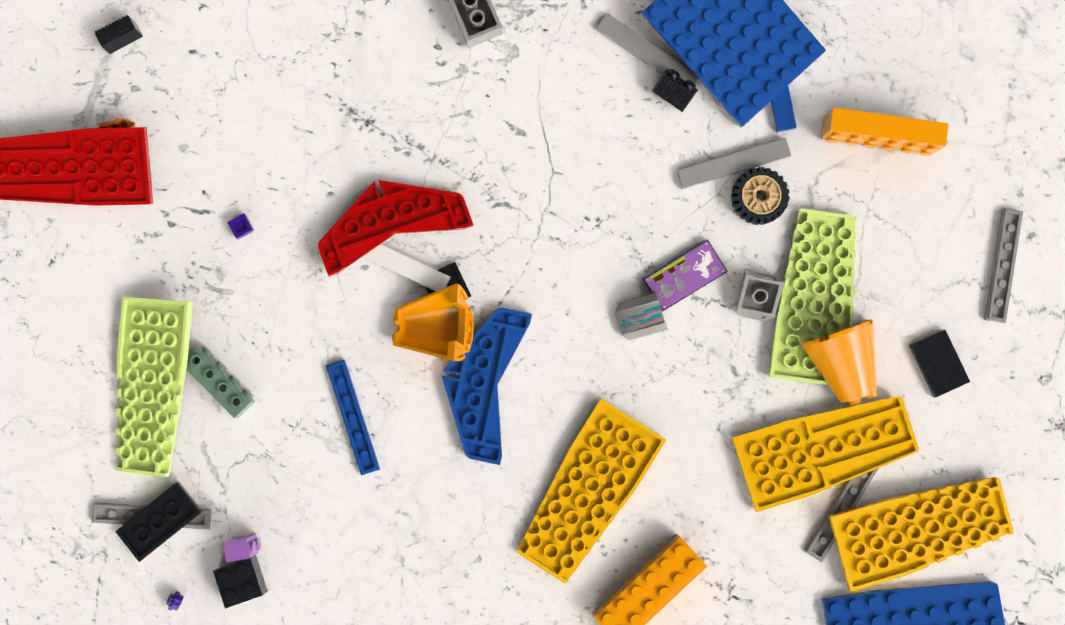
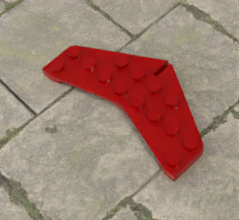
(376, 219)

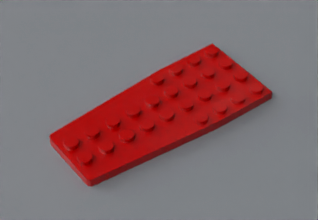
(78, 167)

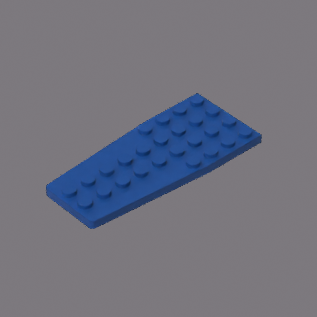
(924, 605)

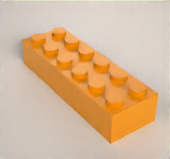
(884, 131)
(652, 586)

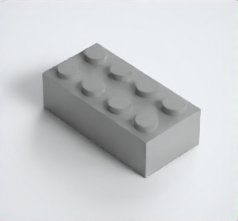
(476, 20)

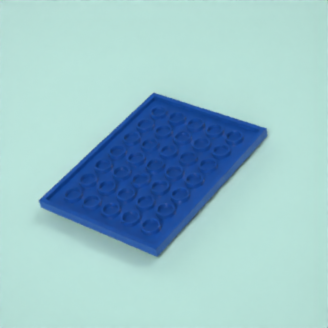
(737, 47)

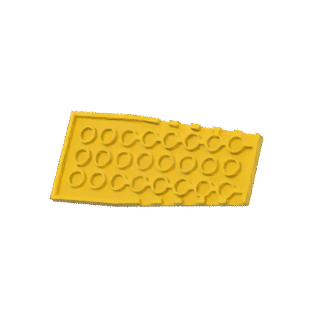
(589, 489)
(917, 529)

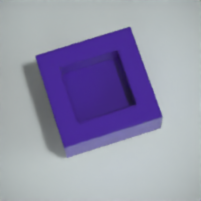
(241, 226)

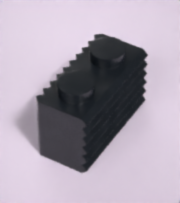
(118, 34)
(675, 89)

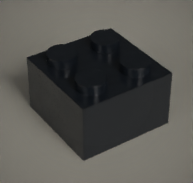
(240, 581)

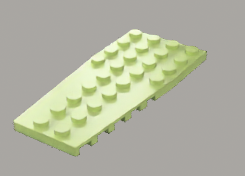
(814, 292)
(152, 377)

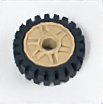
(774, 192)

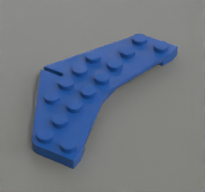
(476, 391)

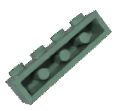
(219, 382)

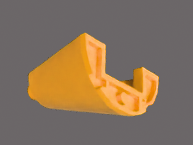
(436, 324)
(847, 361)

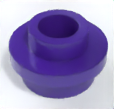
(174, 601)

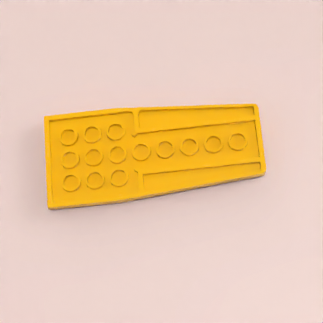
(822, 450)

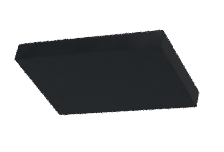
(939, 363)

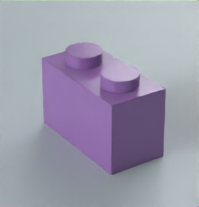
(241, 547)

